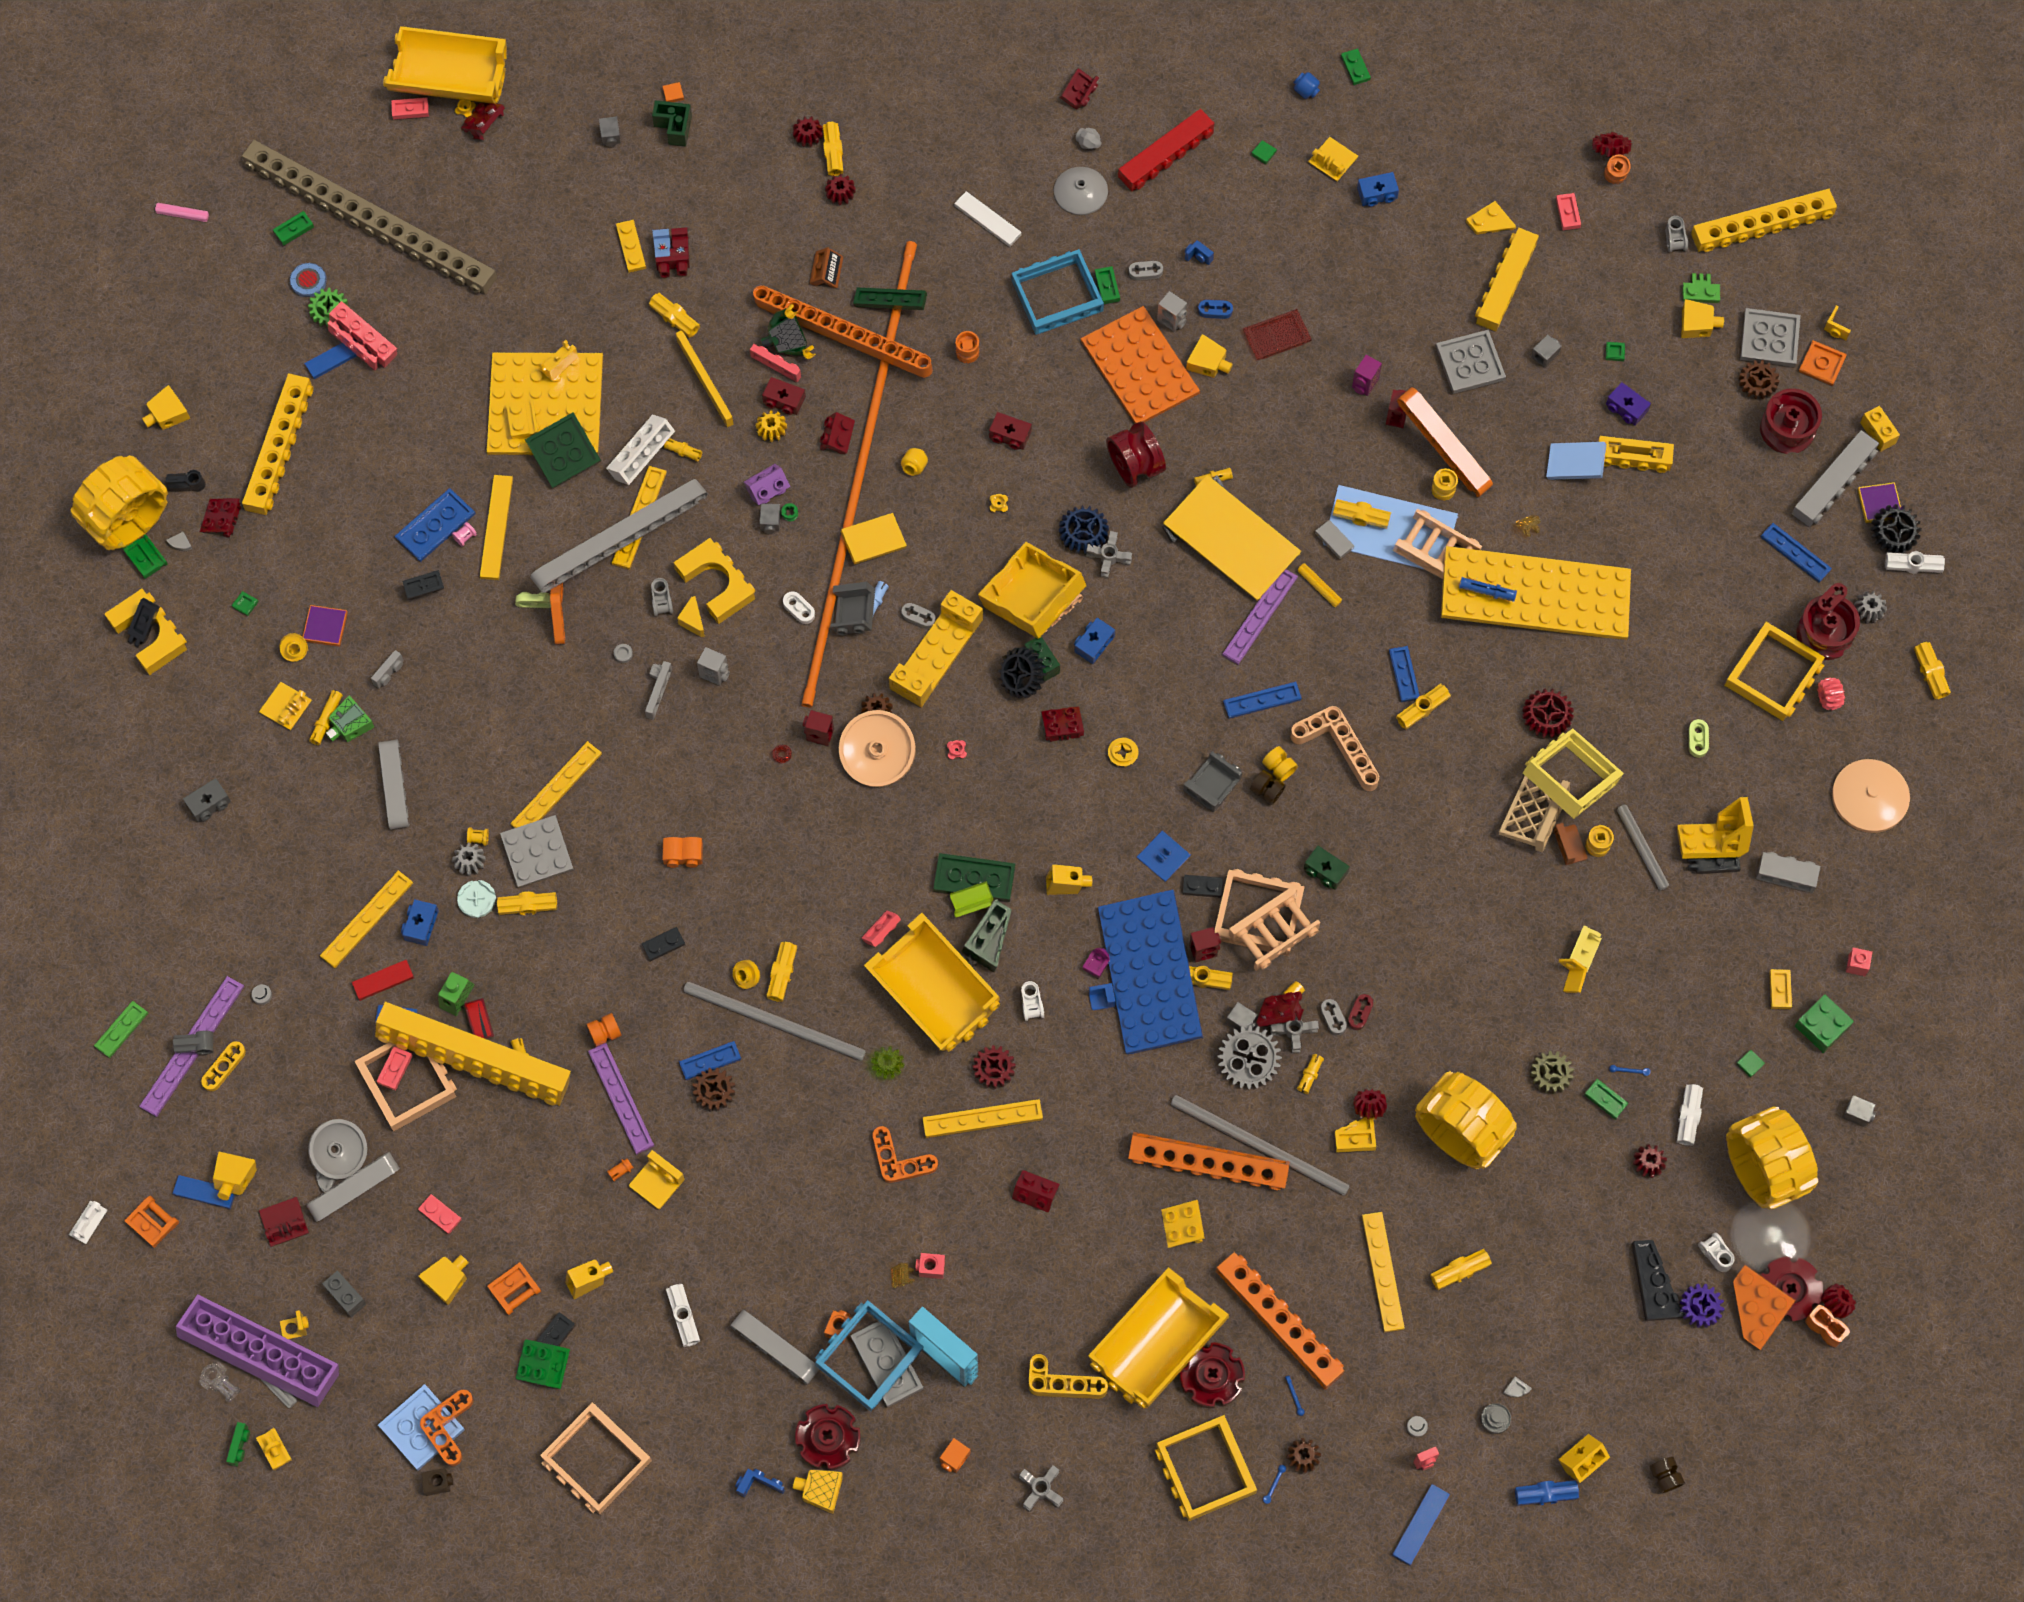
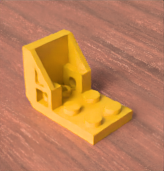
(1726, 838)

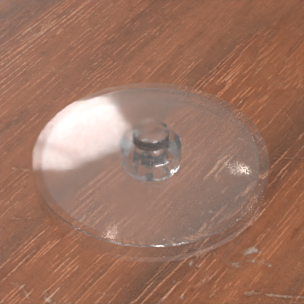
(1767, 1234)

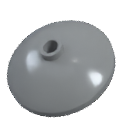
(1080, 199)
(350, 1149)

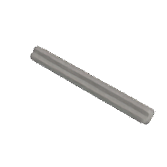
(1642, 847)

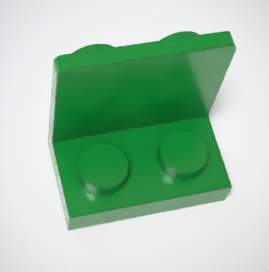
(542, 1363)

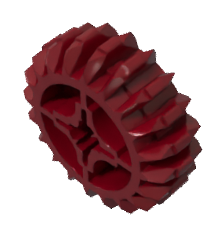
(1531, 710)

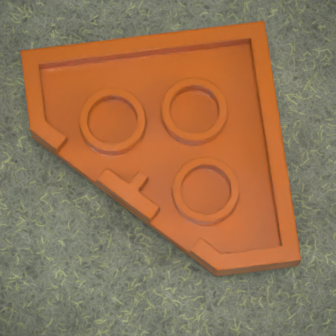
(1759, 1306)

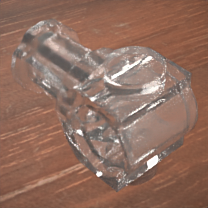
(219, 1382)

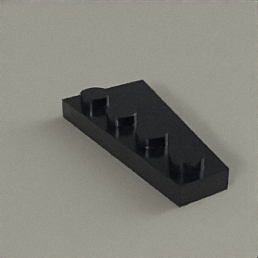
(1655, 1288)

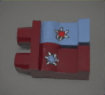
(672, 258)

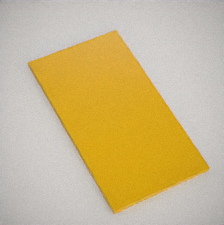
(1232, 537)

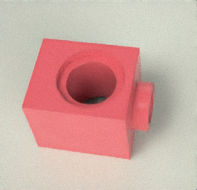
(1859, 962)
(938, 1260)

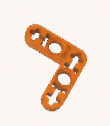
(556, 599)
(900, 1165)
(441, 1421)

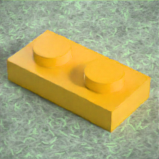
(1780, 989)

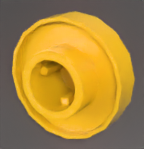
(293, 647)
(746, 974)

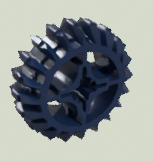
(1077, 518)

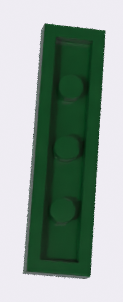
(890, 298)

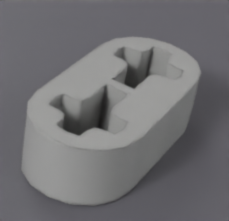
(1145, 270)
(916, 619)
(1337, 1014)

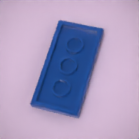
(435, 524)

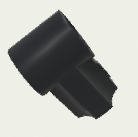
(184, 481)

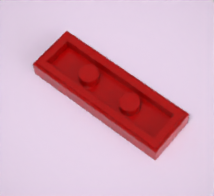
(382, 980)

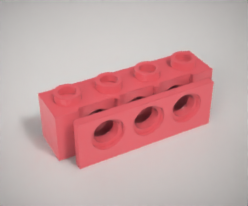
(365, 335)

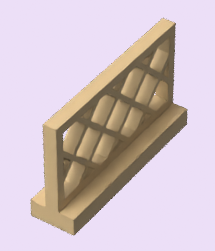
(1544, 827)

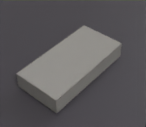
(1334, 539)

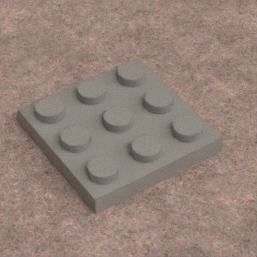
(1770, 337)
(1470, 361)
(536, 851)

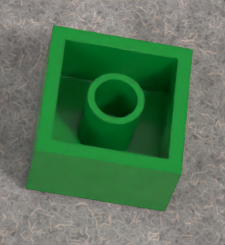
(1824, 1023)

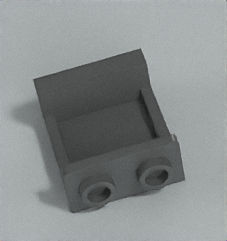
(854, 608)
(1213, 781)

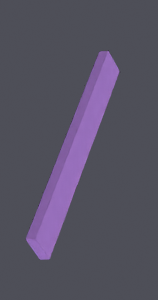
(182, 1062)

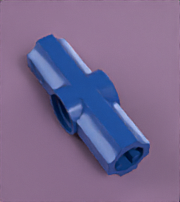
(1546, 1492)

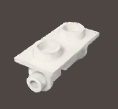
(88, 1222)

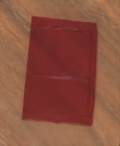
(1277, 334)

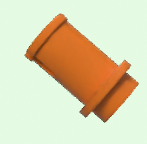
(620, 1169)

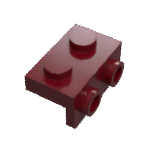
(1079, 89)
(837, 433)
(1035, 1191)

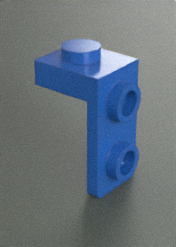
(744, 1483)

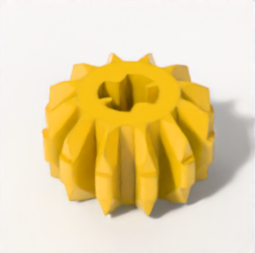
(772, 431)

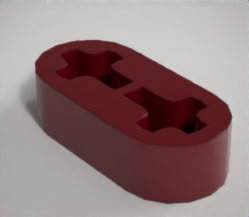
(1834, 601)
(1356, 1010)

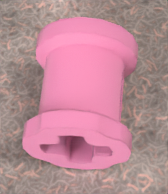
(464, 534)

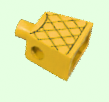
(820, 1488)

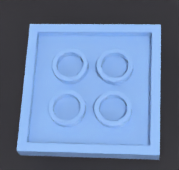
(405, 1430)

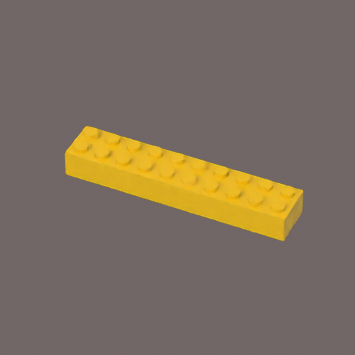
(472, 1054)

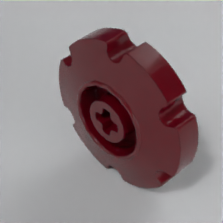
(1805, 1286)
(1211, 1390)
(830, 1452)

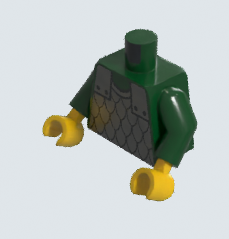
(787, 334)

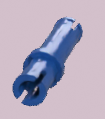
(1488, 589)

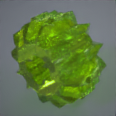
(887, 1070)

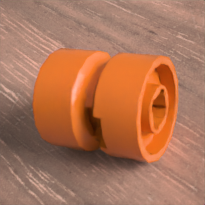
(1617, 169)
(967, 347)
(605, 1029)

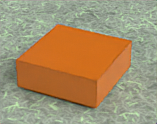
(673, 92)

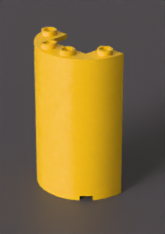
(448, 65)
(935, 985)
(1156, 1339)

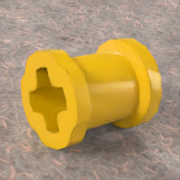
(477, 836)

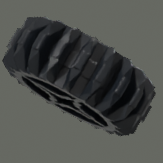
(1897, 514)
(1017, 683)

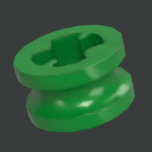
(791, 517)

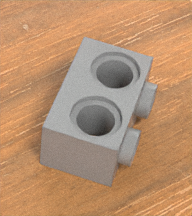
(1172, 312)
(713, 666)

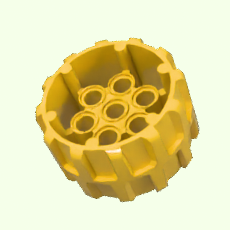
(119, 502)
(1465, 1120)
(1772, 1158)

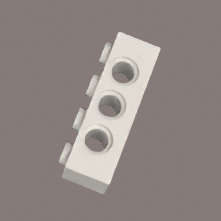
(640, 449)

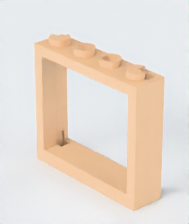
(1258, 880)
(415, 1112)
(563, 1477)

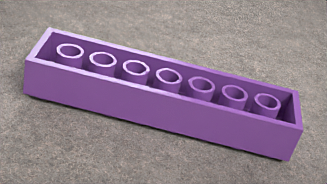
(257, 1350)

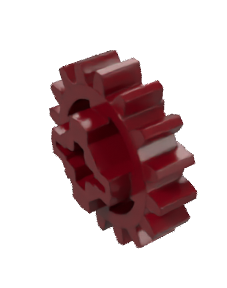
(1611, 144)
(999, 1059)

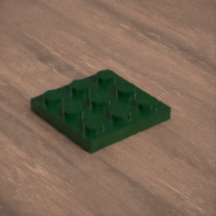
(563, 450)

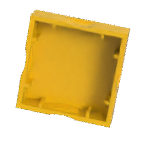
(1032, 590)

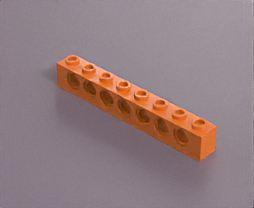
(1200, 1152)
(1238, 1263)

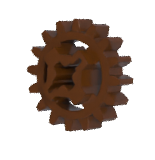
(1767, 376)
(709, 1096)

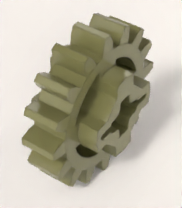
(1557, 1077)

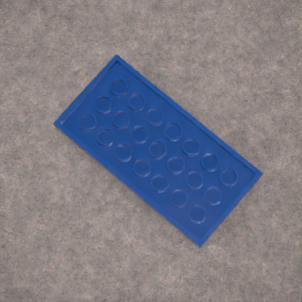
(1150, 972)

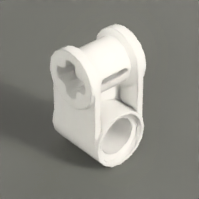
(1032, 1004)
(1714, 1249)

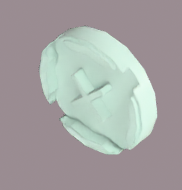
(476, 898)

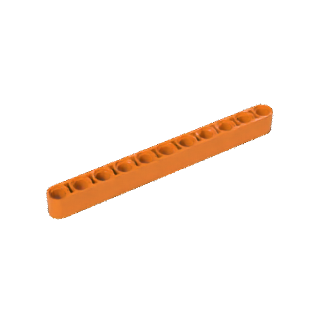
(849, 336)

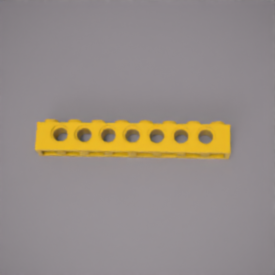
(1753, 218)
(293, 386)

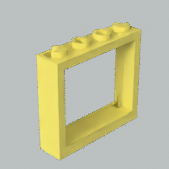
(1589, 756)

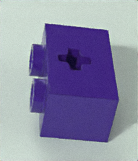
(1627, 404)

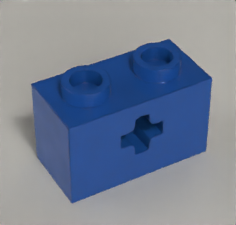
(1378, 189)
(1092, 650)
(419, 933)

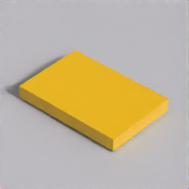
(873, 538)

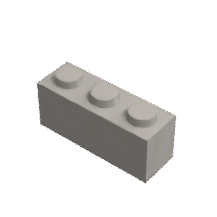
(1788, 872)

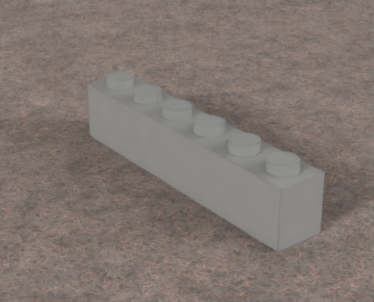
(1835, 478)

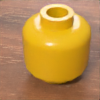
(914, 461)

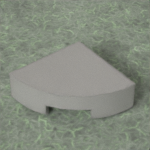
(179, 542)
(324, 1182)
(1517, 1388)

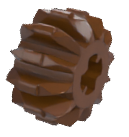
(874, 702)
(1311, 1454)

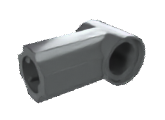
(200, 1043)

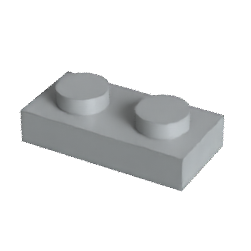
(384, 673)

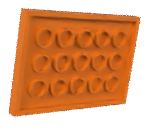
(1140, 365)

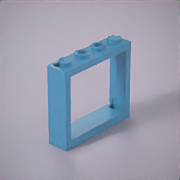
(1066, 316)
(847, 1327)

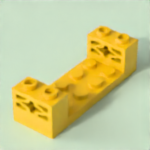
(937, 649)

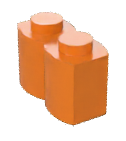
(682, 851)
(1824, 1323)

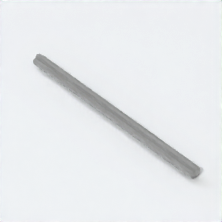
(775, 1021)
(1259, 1144)

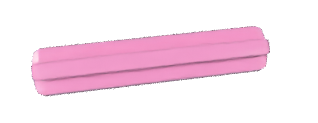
(182, 212)

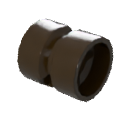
(1261, 784)
(1667, 1475)

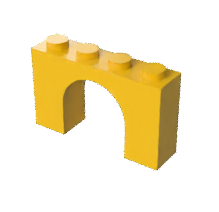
(710, 556)
(165, 647)

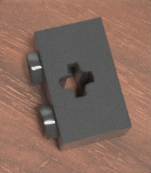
(211, 791)
(344, 1293)

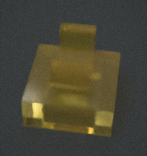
(1528, 523)
(900, 1275)

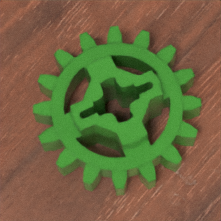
(320, 307)

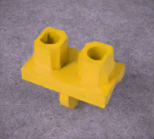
(274, 1449)

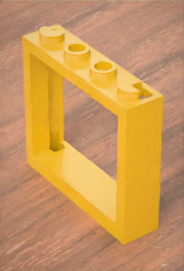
(1760, 699)
(1177, 1489)

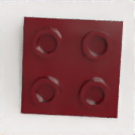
(220, 516)
(1063, 722)
(283, 1221)

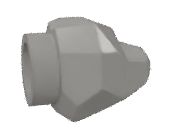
(1088, 138)

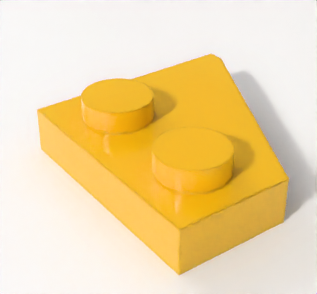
(1490, 219)
(1356, 1136)

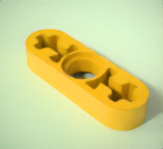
(222, 1058)

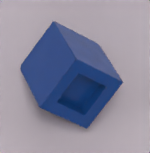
(1101, 996)

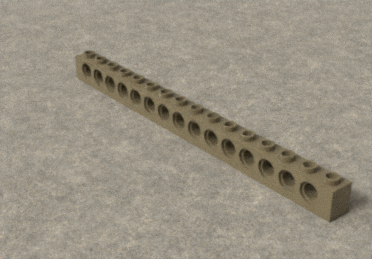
(258, 152)

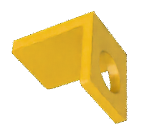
(1835, 329)
(1575, 976)
(301, 1322)

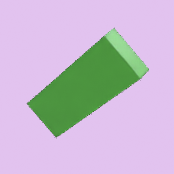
(121, 1029)

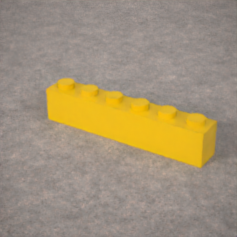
(1507, 279)

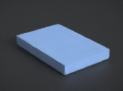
(1576, 460)

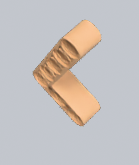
(1348, 740)

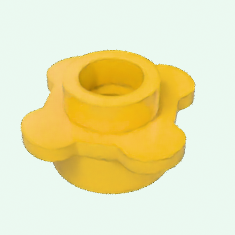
(464, 103)
(998, 498)

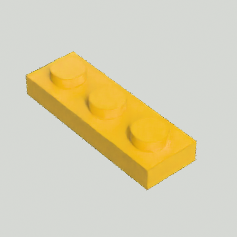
(631, 246)

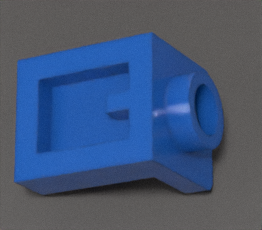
(1200, 251)

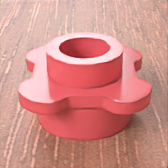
(956, 745)

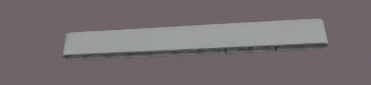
(618, 536)

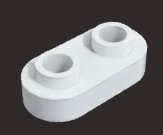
(799, 608)

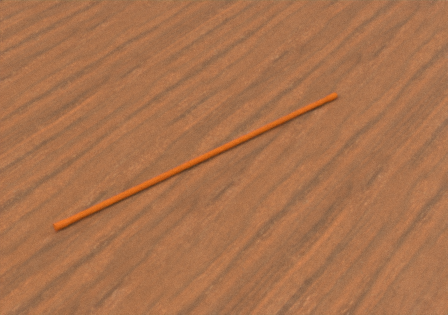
(809, 692)

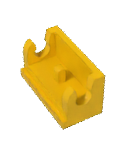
(559, 361)

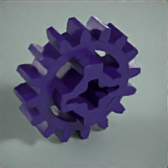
(1694, 1309)

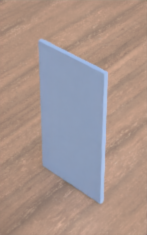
(1380, 541)

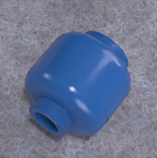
(1306, 85)

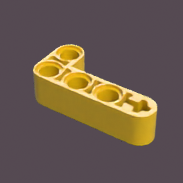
(1067, 1380)

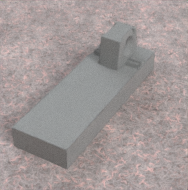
(662, 674)

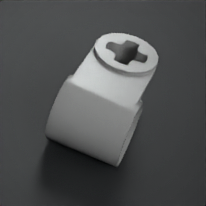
(1677, 237)
(661, 600)

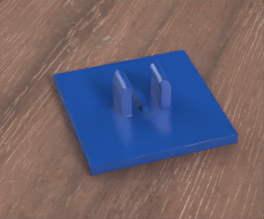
(1163, 856)

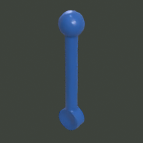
(1645, 1072)
(1300, 1411)
(1267, 1499)

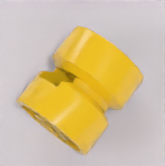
(1444, 484)
(1279, 763)
(1599, 841)

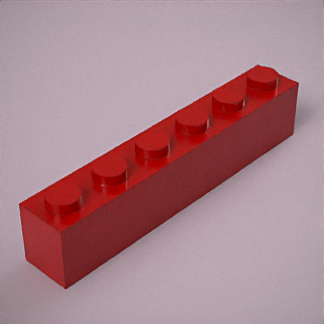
(1166, 150)

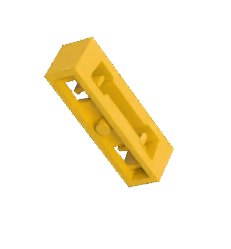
(1636, 454)

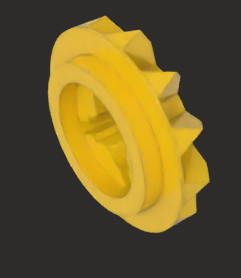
(1128, 746)

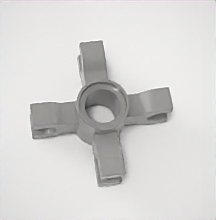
(1110, 547)
(1307, 1027)
(1035, 1495)

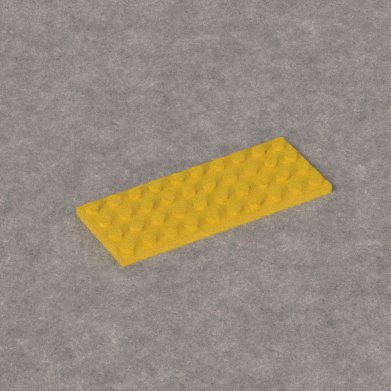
(1548, 596)

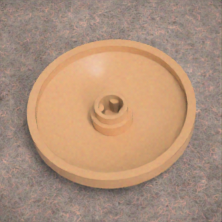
(877, 748)
(1870, 795)

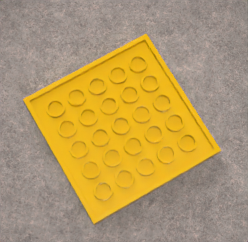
(518, 379)

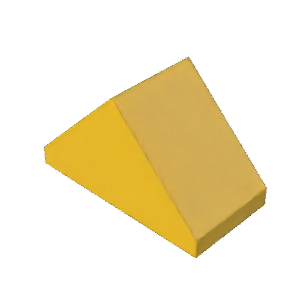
(690, 618)

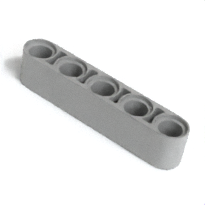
(393, 784)
(352, 1186)
(774, 1345)

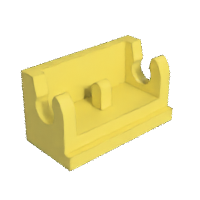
(1586, 947)

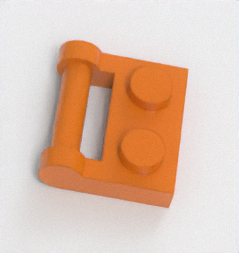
(146, 1226)
(510, 1283)

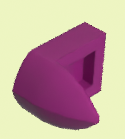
(1097, 962)

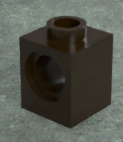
(428, 1478)

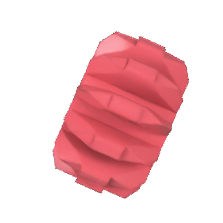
(1831, 693)

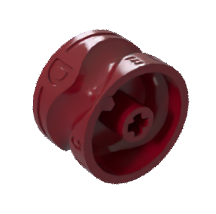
(1790, 421)
(1136, 453)
(1830, 632)

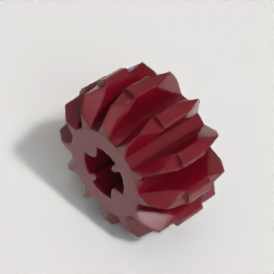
(807, 131)
(845, 192)
(1370, 1104)
(1648, 1153)
(1838, 1301)

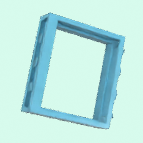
(944, 1347)

